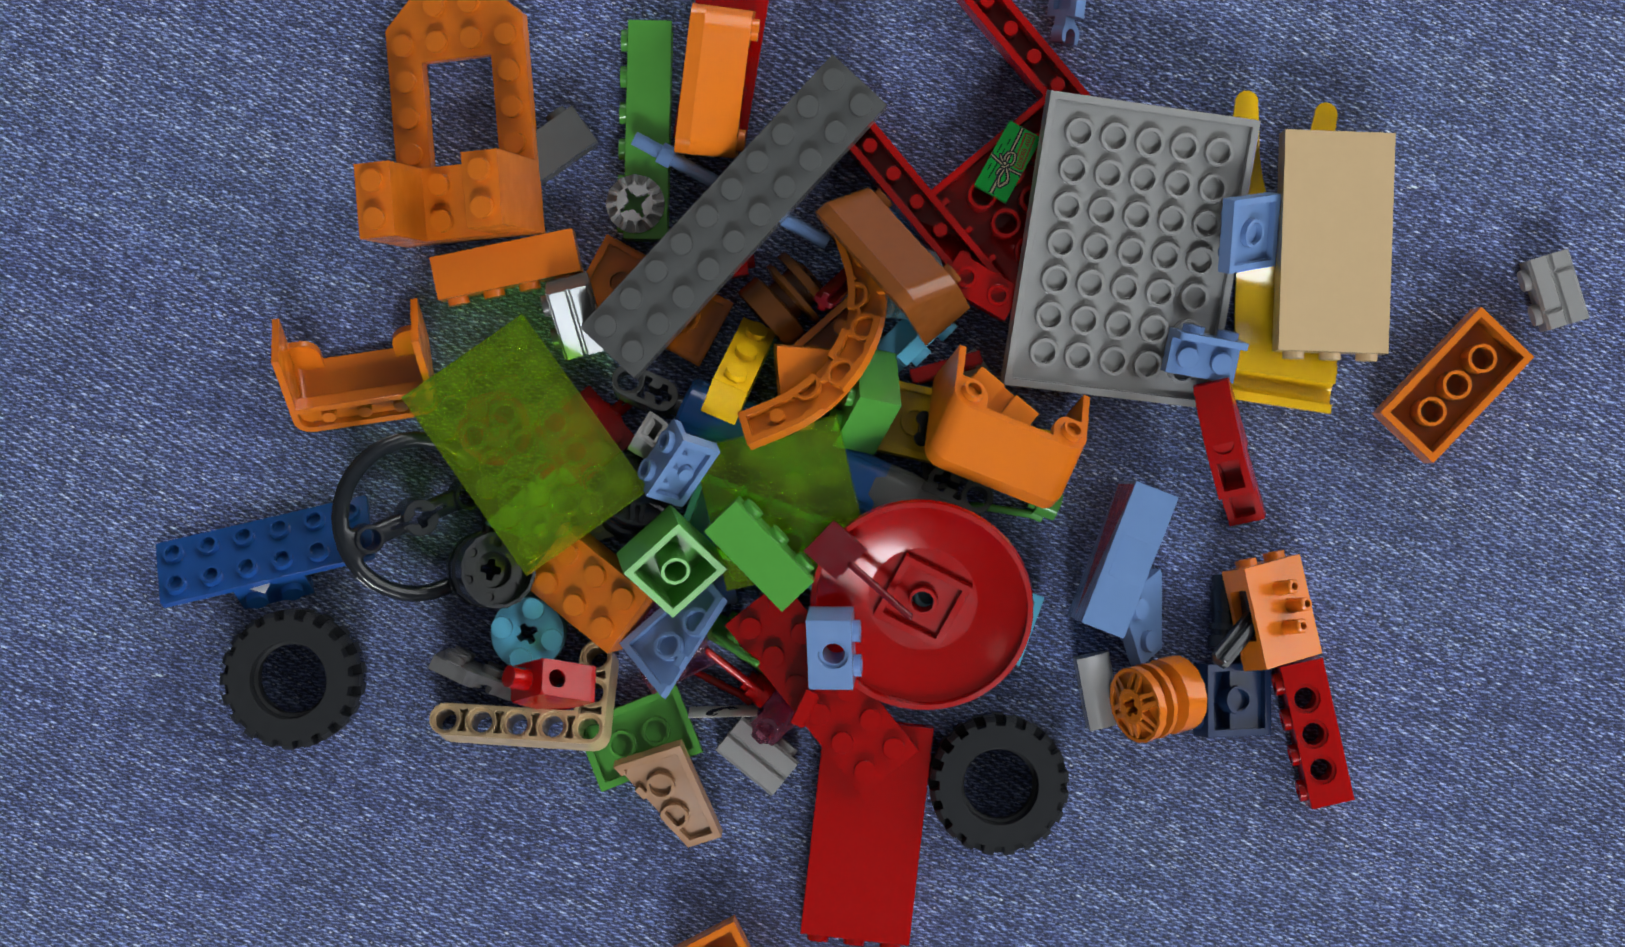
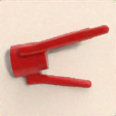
(755, 687)

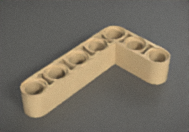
(538, 720)

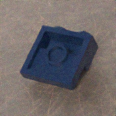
(1236, 701)

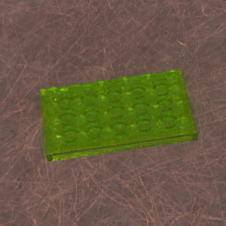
(524, 444)

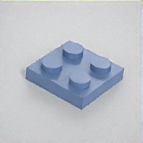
(1249, 232)

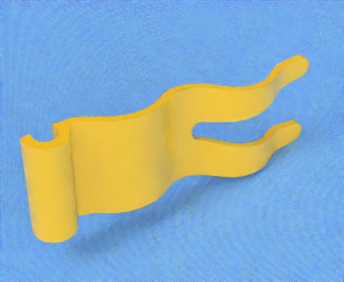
(1260, 373)

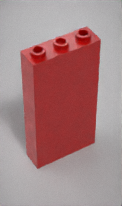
(866, 851)

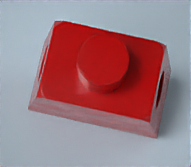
(536, 682)

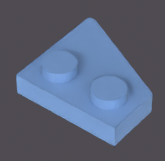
(1145, 629)

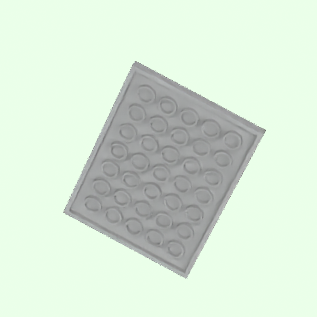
(1122, 244)

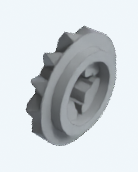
(652, 206)

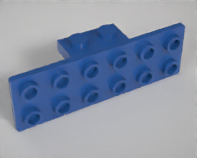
(256, 553)

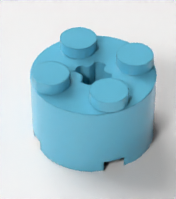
(508, 626)

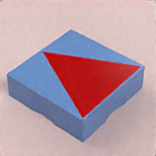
(1122, 557)

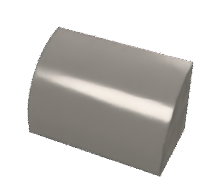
(1094, 680)

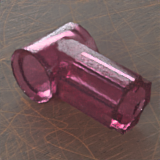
(772, 720)

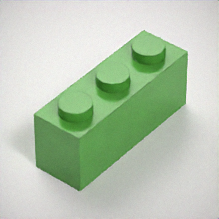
(761, 552)

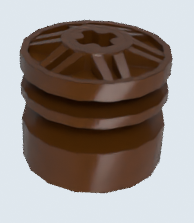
(784, 299)

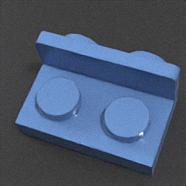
(1202, 354)
(676, 465)

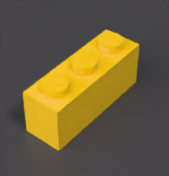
(738, 371)

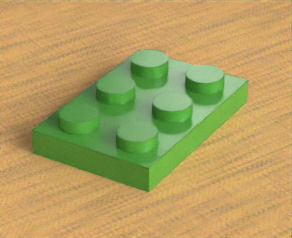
(640, 727)

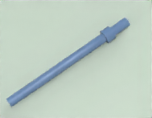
(667, 157)

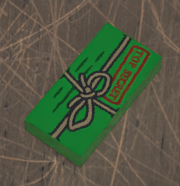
(1007, 162)

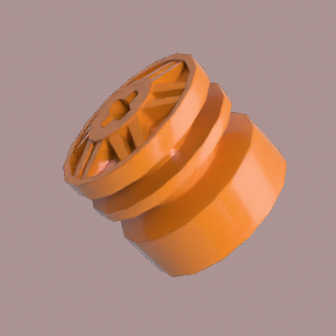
(1158, 698)

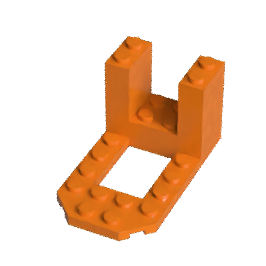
(493, 189)

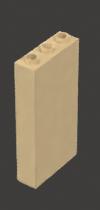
(1334, 244)

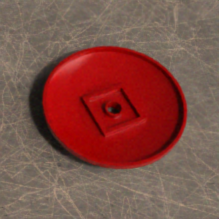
(977, 611)

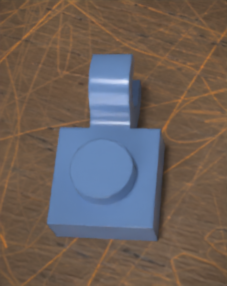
(1064, 25)

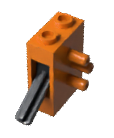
(1268, 614)

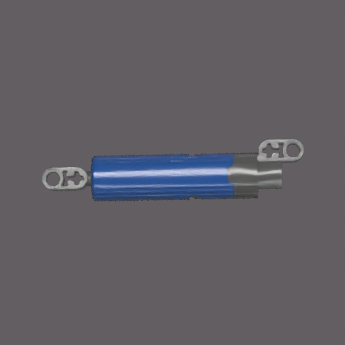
(873, 478)

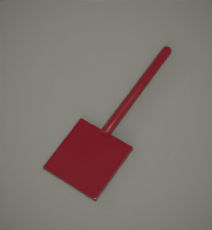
(836, 553)

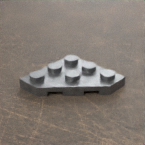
(461, 667)

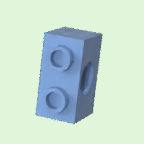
(827, 668)

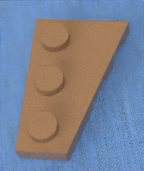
(674, 788)

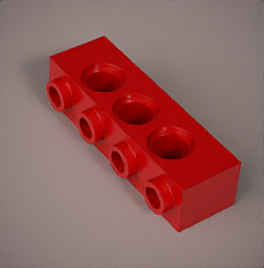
(1335, 783)

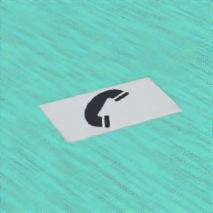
(723, 711)

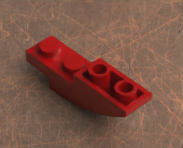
(1228, 451)

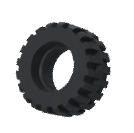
(245, 685)
(1033, 818)

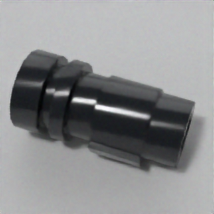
(1220, 612)

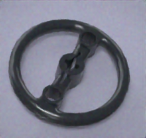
(348, 538)

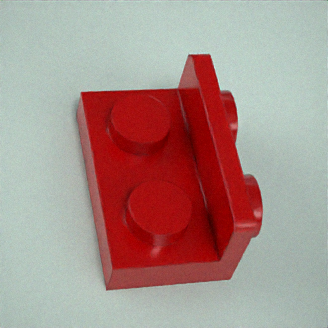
(984, 287)

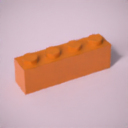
(505, 266)

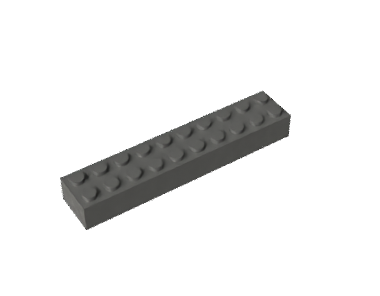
(734, 217)

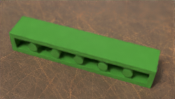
(646, 111)

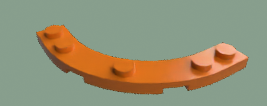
(838, 375)

